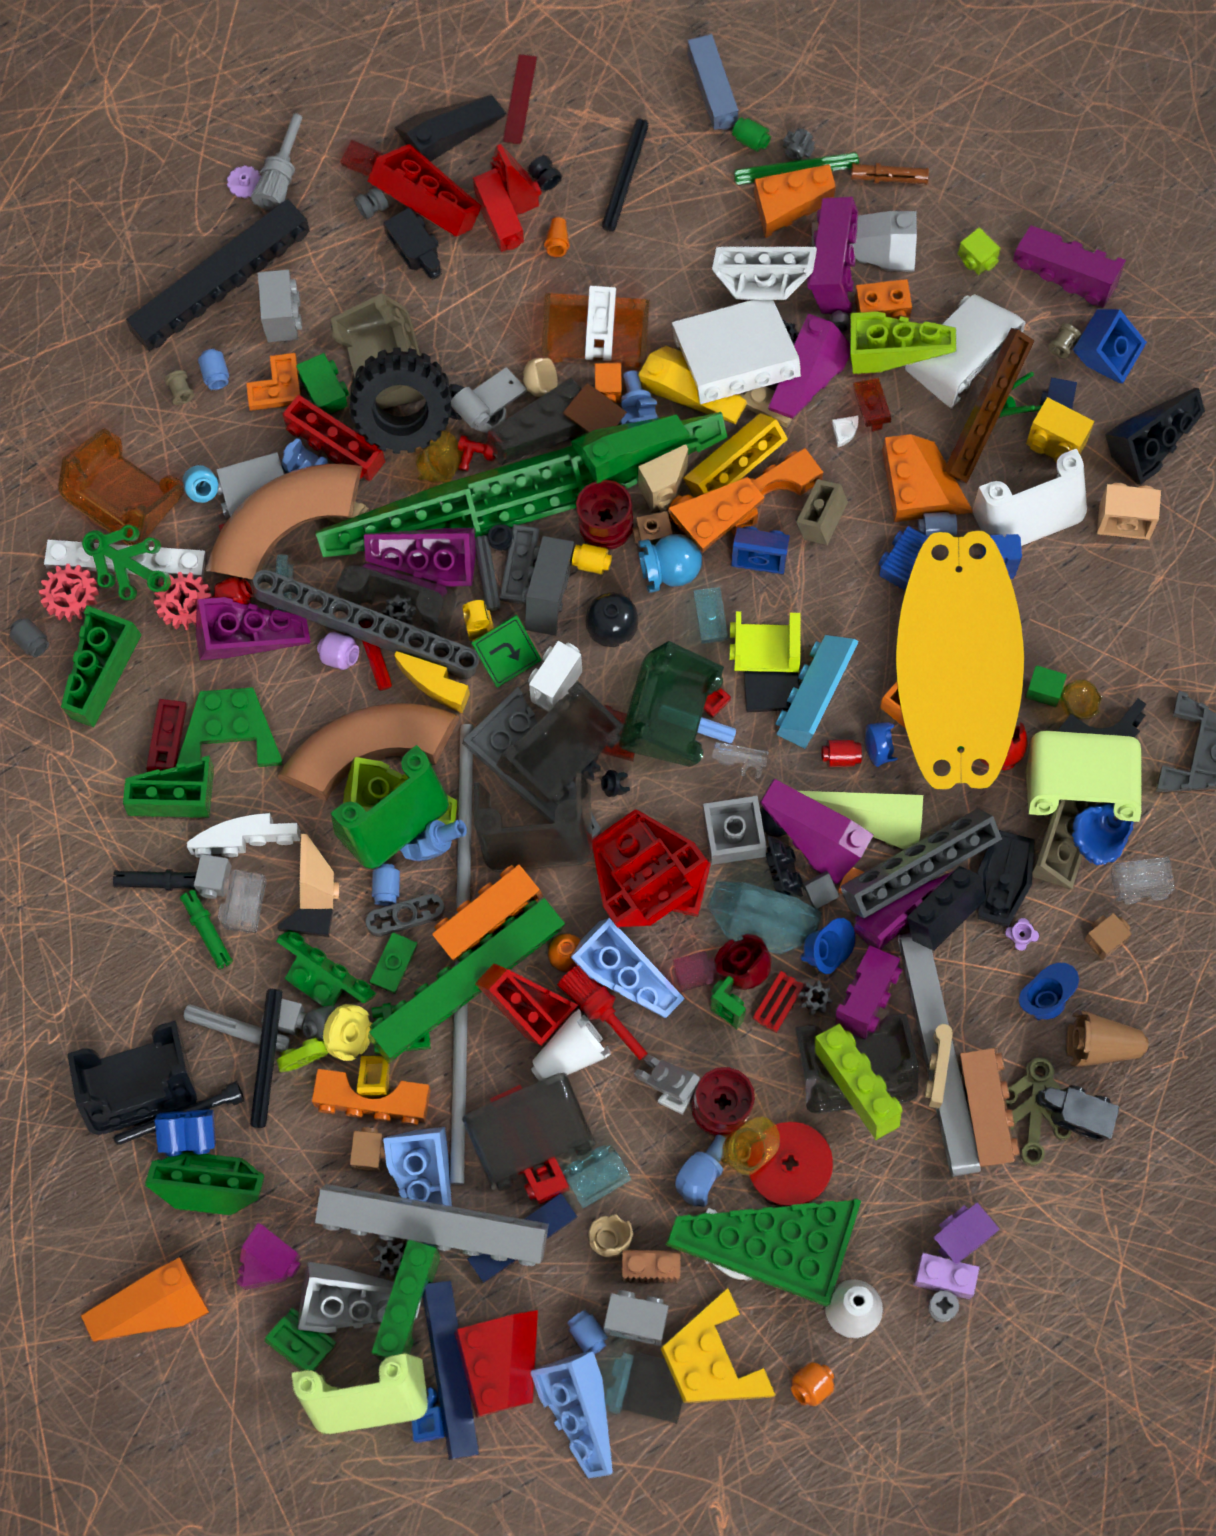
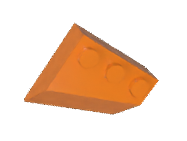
(919, 480)

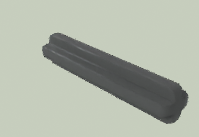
(487, 573)

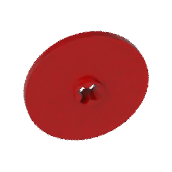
(805, 1180)

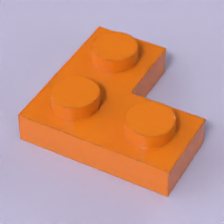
(279, 390)

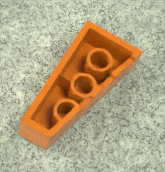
(486, 912)

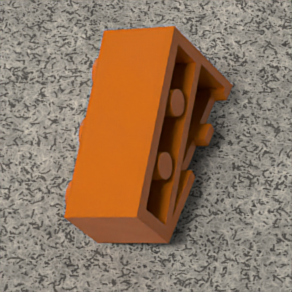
(791, 196)

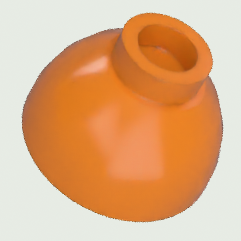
(561, 950)

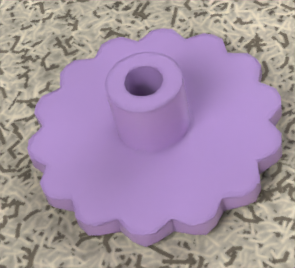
(243, 181)

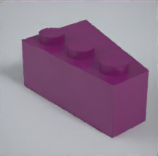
(868, 992)

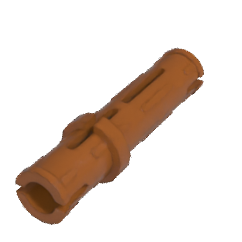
(889, 173)

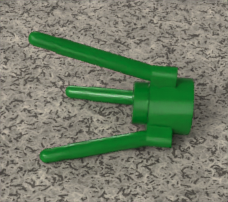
(1010, 405)

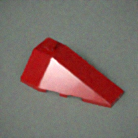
(517, 182)

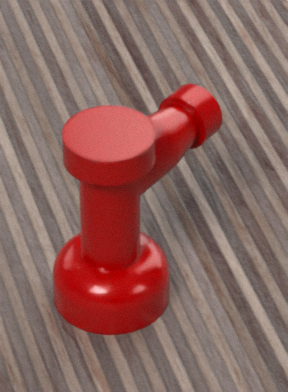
(468, 447)

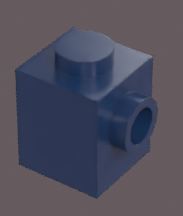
(1060, 391)

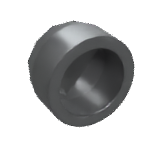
(840, 320)

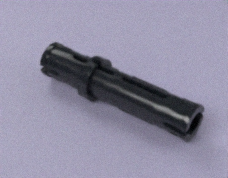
(147, 879)

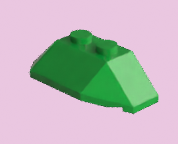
(205, 1182)

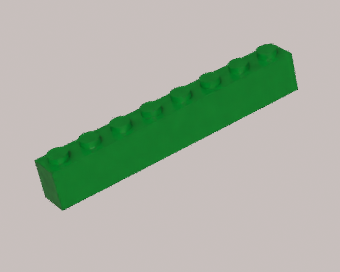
(457, 985)

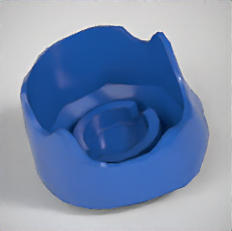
(879, 743)

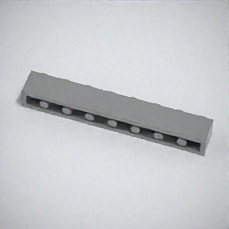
(432, 1224)

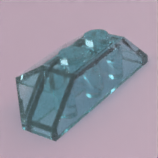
(773, 916)

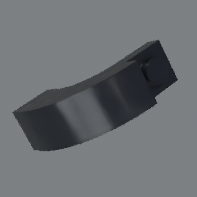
(1125, 727)

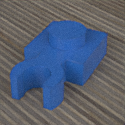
(430, 1425)

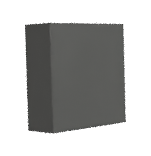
(820, 890)

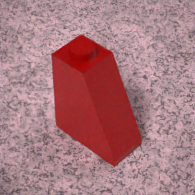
(498, 210)

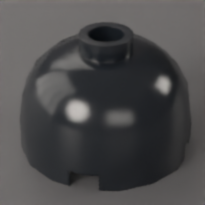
(611, 619)

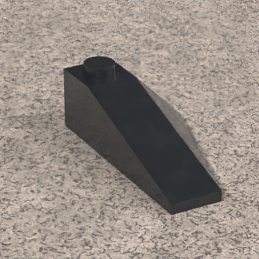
(446, 127)
(1147, 438)

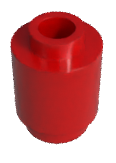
(841, 753)

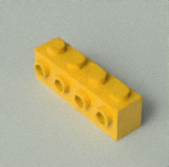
(737, 455)

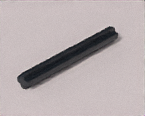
(625, 175)
(266, 1058)

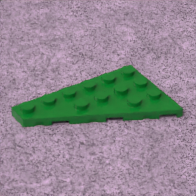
(784, 1247)

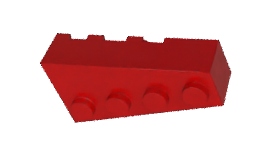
(425, 189)

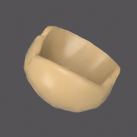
(540, 376)
(610, 1235)

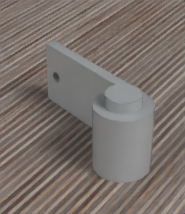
(484, 401)

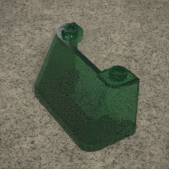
(670, 704)

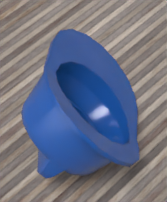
(829, 946)
(1049, 991)

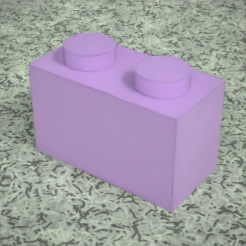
(944, 1275)

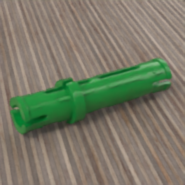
(201, 920)

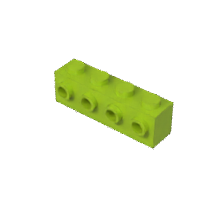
(858, 1082)

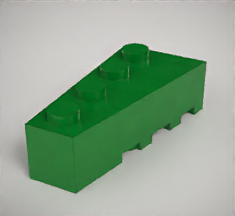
(98, 664)

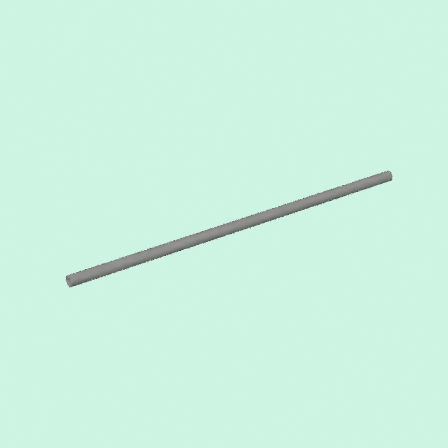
(459, 1073)

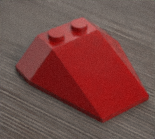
(645, 869)

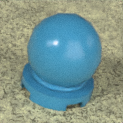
(671, 561)

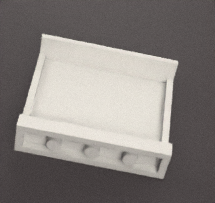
(736, 349)

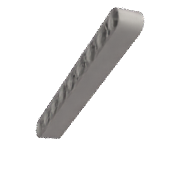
(929, 1014)

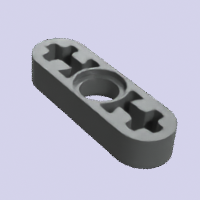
(426, 918)

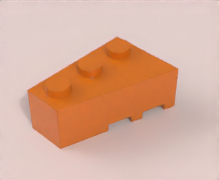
(716, 512)

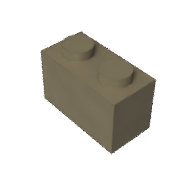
(822, 512)

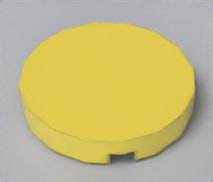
(347, 1032)

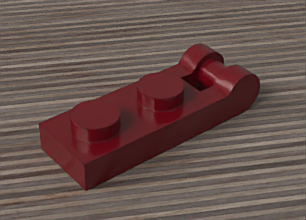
(166, 734)

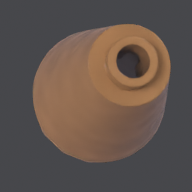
(1102, 1040)

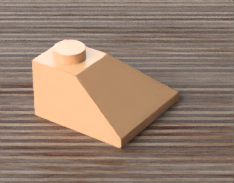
(316, 878)

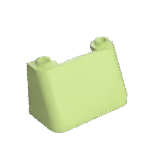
(1084, 770)
(396, 1399)

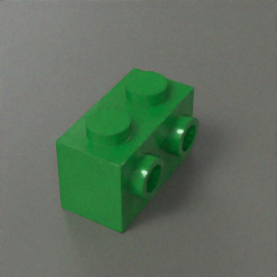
(322, 385)

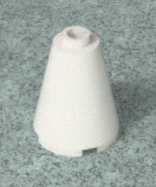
(570, 1048)
(851, 1319)

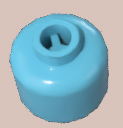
(198, 491)

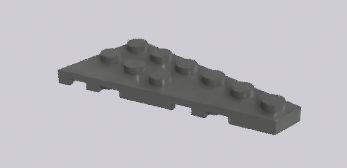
(497, 733)

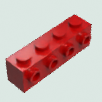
(332, 437)

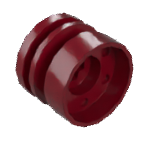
(605, 514)
(737, 1097)

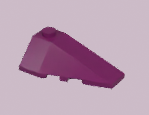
(431, 554)
(240, 629)
(890, 920)

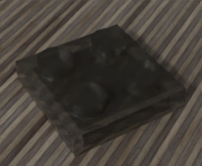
(652, 1389)

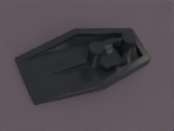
(1006, 877)

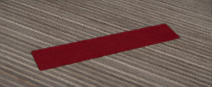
(520, 99)

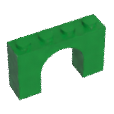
(415, 1272)

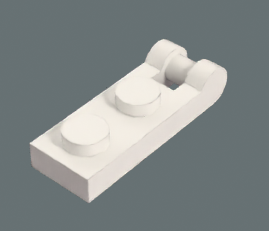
(600, 322)

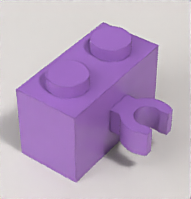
(964, 1232)

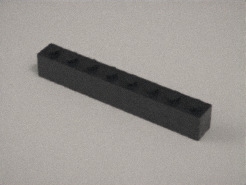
(218, 275)

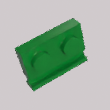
(299, 1347)

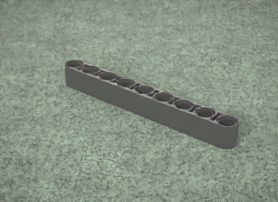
(356, 614)

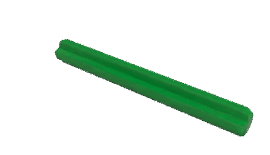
(836, 162)

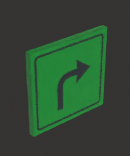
(506, 651)

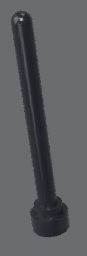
(230, 1095)

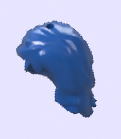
(1100, 834)

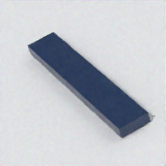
(449, 1371)

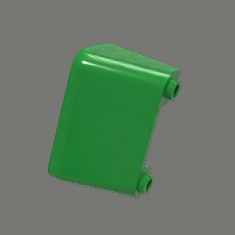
(397, 818)

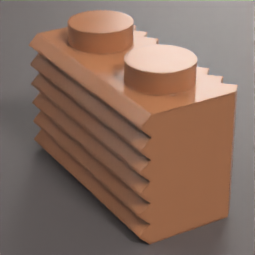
(651, 1266)

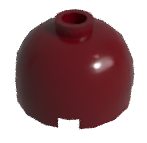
(744, 961)

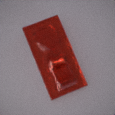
(360, 157)
(872, 403)

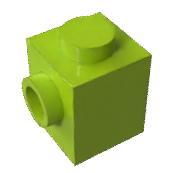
(979, 252)

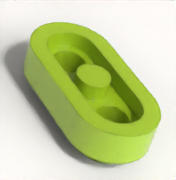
(297, 1058)

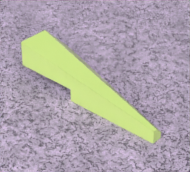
(887, 816)

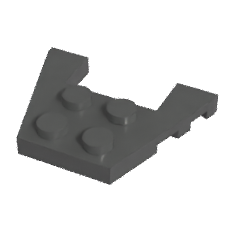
(1203, 765)

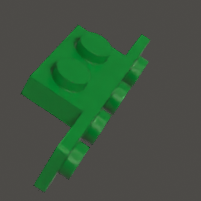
(319, 975)

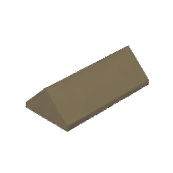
(1058, 857)

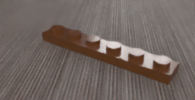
(989, 405)

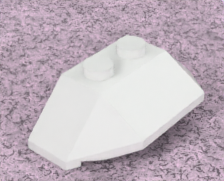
(763, 271)

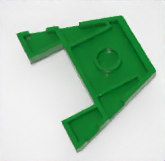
(226, 718)

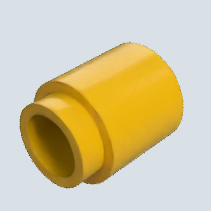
(591, 558)

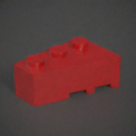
(524, 1003)

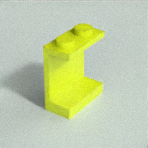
(766, 646)

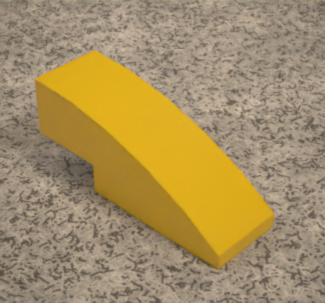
(434, 681)

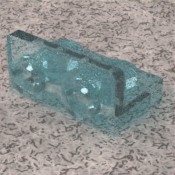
(596, 1175)

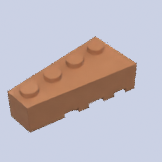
(988, 1106)

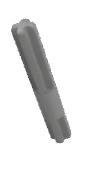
(230, 1026)

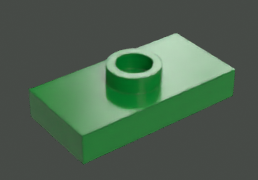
(393, 963)

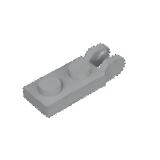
(668, 1078)

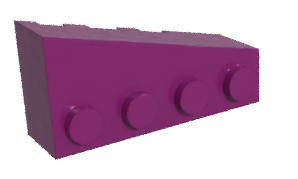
(835, 254)

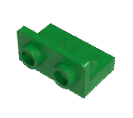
(727, 1007)

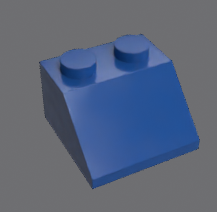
(1110, 344)
(760, 550)

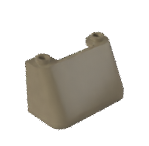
(377, 327)

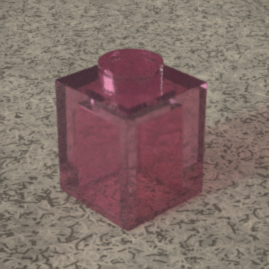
(694, 970)

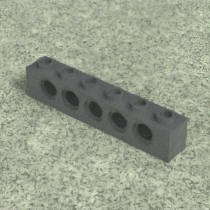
(920, 863)

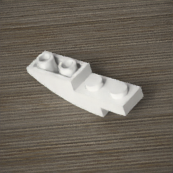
(232, 835)

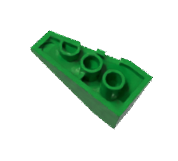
(622, 446)

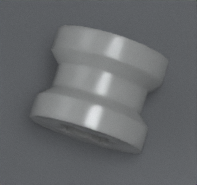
(942, 1311)

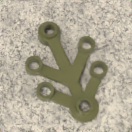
(1030, 1106)

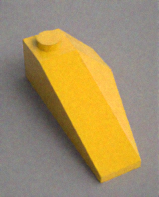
(670, 378)

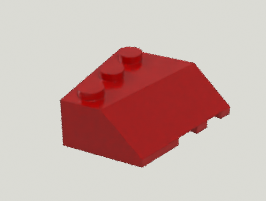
(499, 1361)

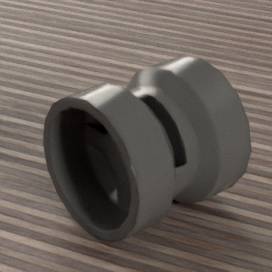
(371, 202)

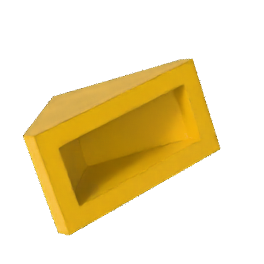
(373, 1077)

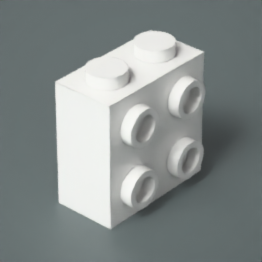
(556, 675)

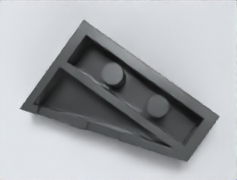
(547, 584)

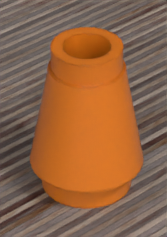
(557, 238)

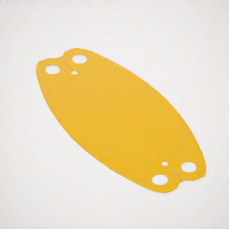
(960, 660)

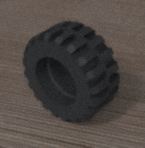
(400, 431)

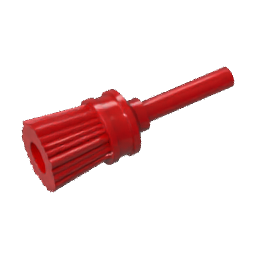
(598, 1004)

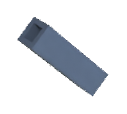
(712, 82)

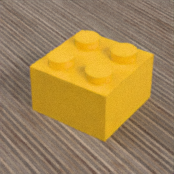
(1058, 430)

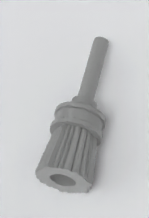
(277, 172)

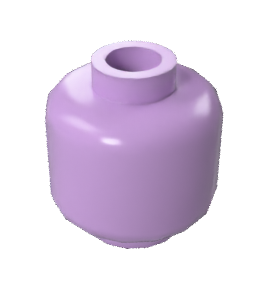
(338, 650)

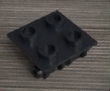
(781, 861)

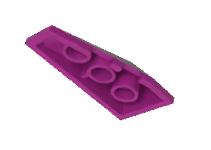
(821, 355)
(821, 834)
(266, 1260)

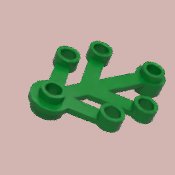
(123, 559)

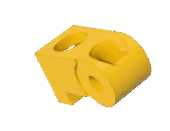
(477, 619)

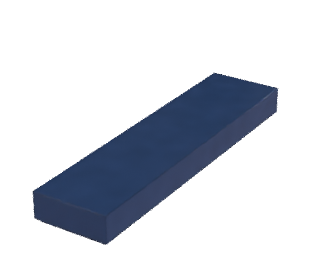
(555, 1213)

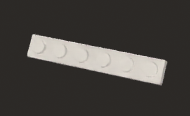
(167, 559)

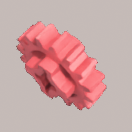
(80, 587)
(173, 598)

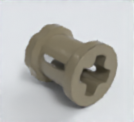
(1065, 339)
(179, 387)

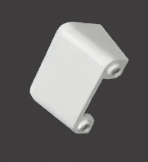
(979, 338)
(1036, 510)

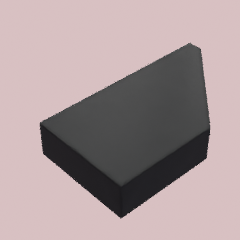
(308, 922)

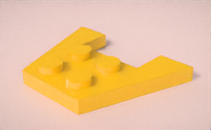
(701, 1362)

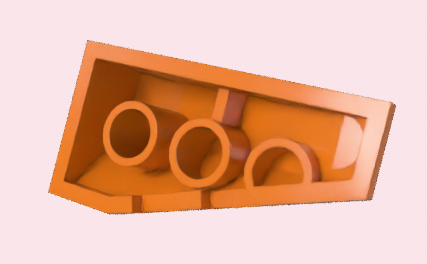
(152, 1303)

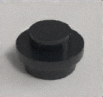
(500, 537)

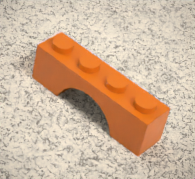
(795, 473)
(406, 1102)

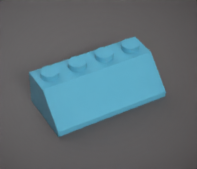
(816, 689)

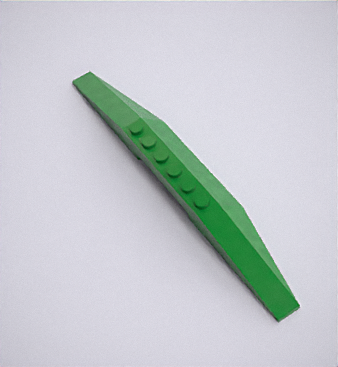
(500, 495)

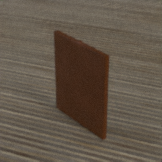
(593, 410)

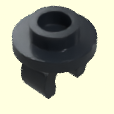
(611, 783)

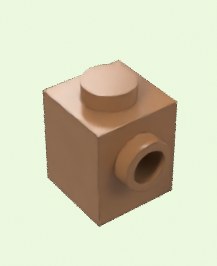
(652, 527)
(1108, 935)
(367, 1150)

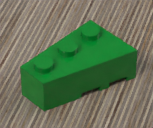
(171, 792)

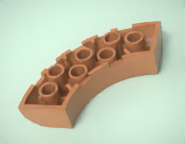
(278, 510)
(368, 734)

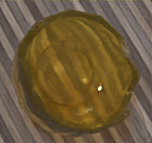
(1080, 699)

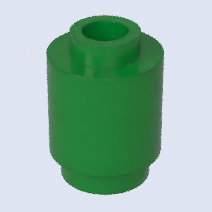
(751, 134)

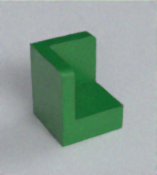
(1046, 686)

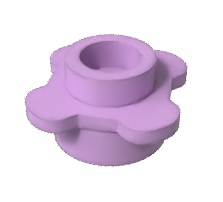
(1022, 926)

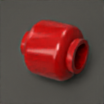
(235, 589)

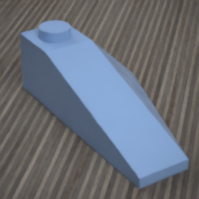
(619, 965)
(420, 1165)
(577, 1400)

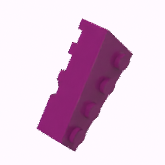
(1069, 265)

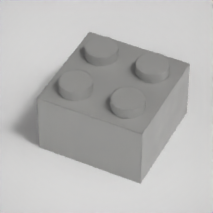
(279, 305)
(734, 830)
(636, 1318)

